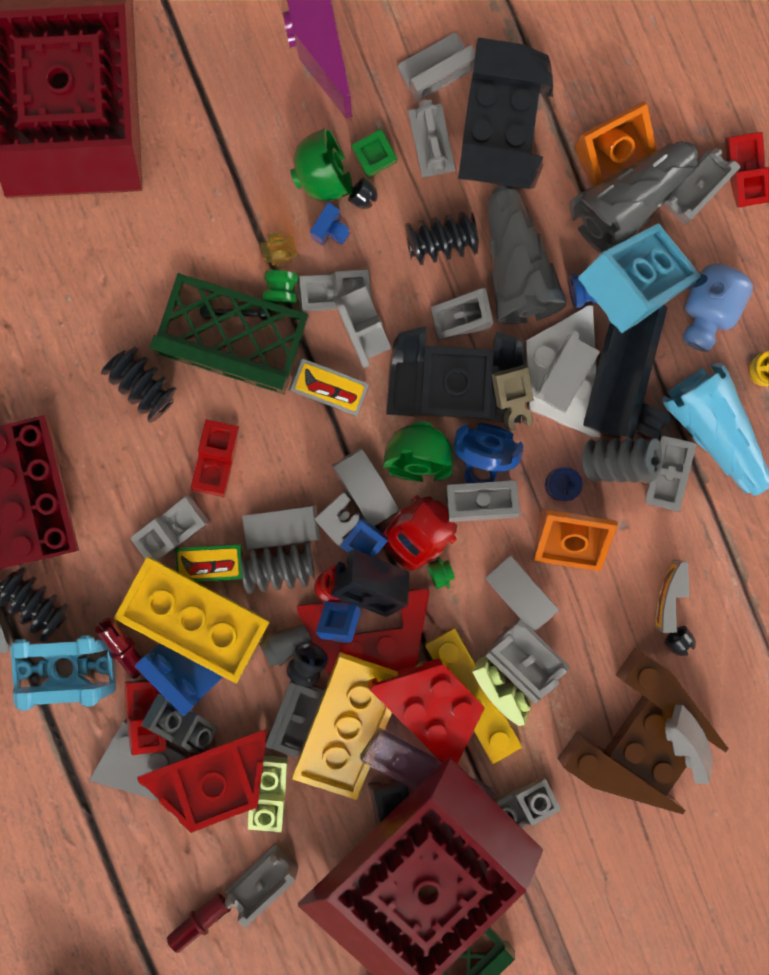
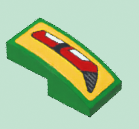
(210, 562)

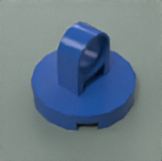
(488, 449)

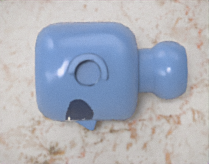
(715, 304)

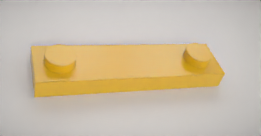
(492, 728)

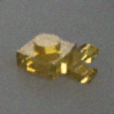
(279, 249)

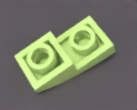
(505, 697)
(271, 797)

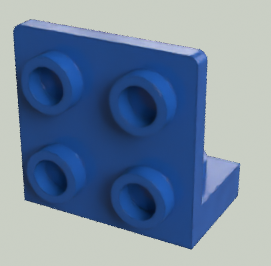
(177, 677)

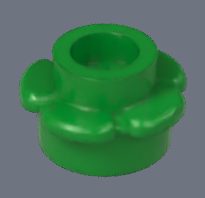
(441, 573)

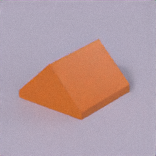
(616, 143)
(573, 539)

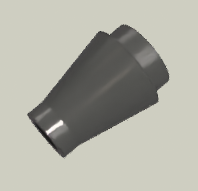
(281, 645)

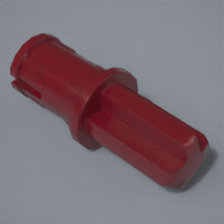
(119, 646)
(197, 923)

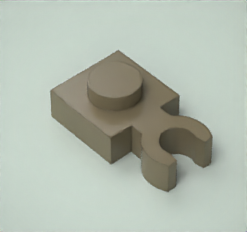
(512, 391)

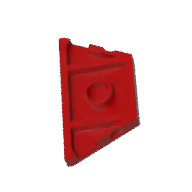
(432, 706)
(211, 783)

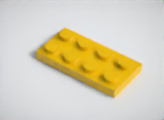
(192, 619)
(343, 728)

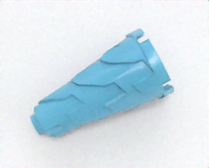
(720, 425)

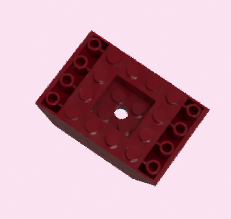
(74, 135)
(32, 496)
(438, 837)

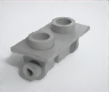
(431, 139)

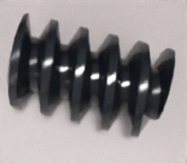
(442, 238)
(139, 383)
(31, 604)

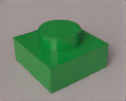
(374, 153)

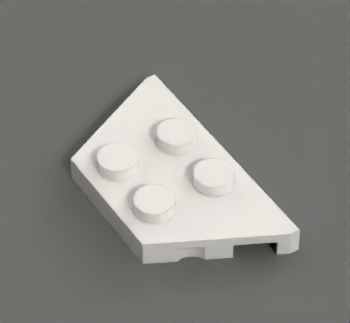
(539, 356)

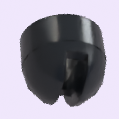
(362, 193)
(680, 641)

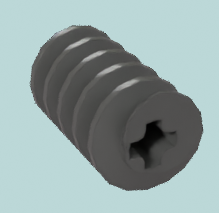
(622, 460)
(277, 568)

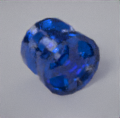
(556, 484)

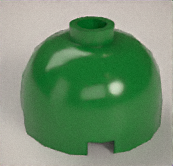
(321, 168)
(419, 452)

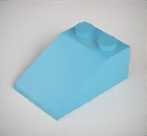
(638, 277)

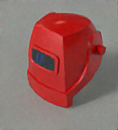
(419, 532)

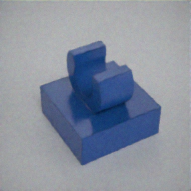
(328, 225)
(365, 538)
(338, 621)

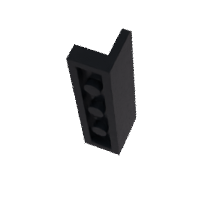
(623, 377)

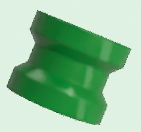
(280, 286)

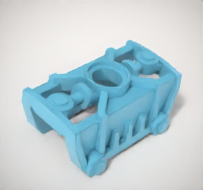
(57, 687)

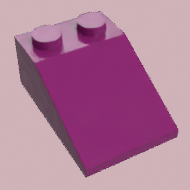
(314, 32)

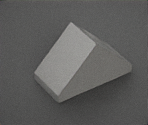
(462, 315)

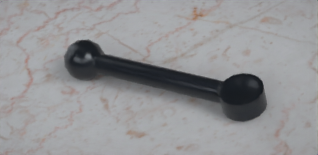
(205, 314)

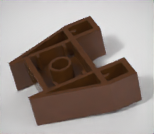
(639, 757)

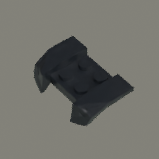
(504, 114)
(448, 379)

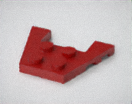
(388, 648)

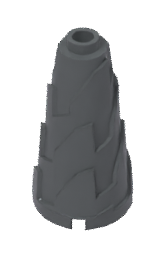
(630, 196)
(521, 273)

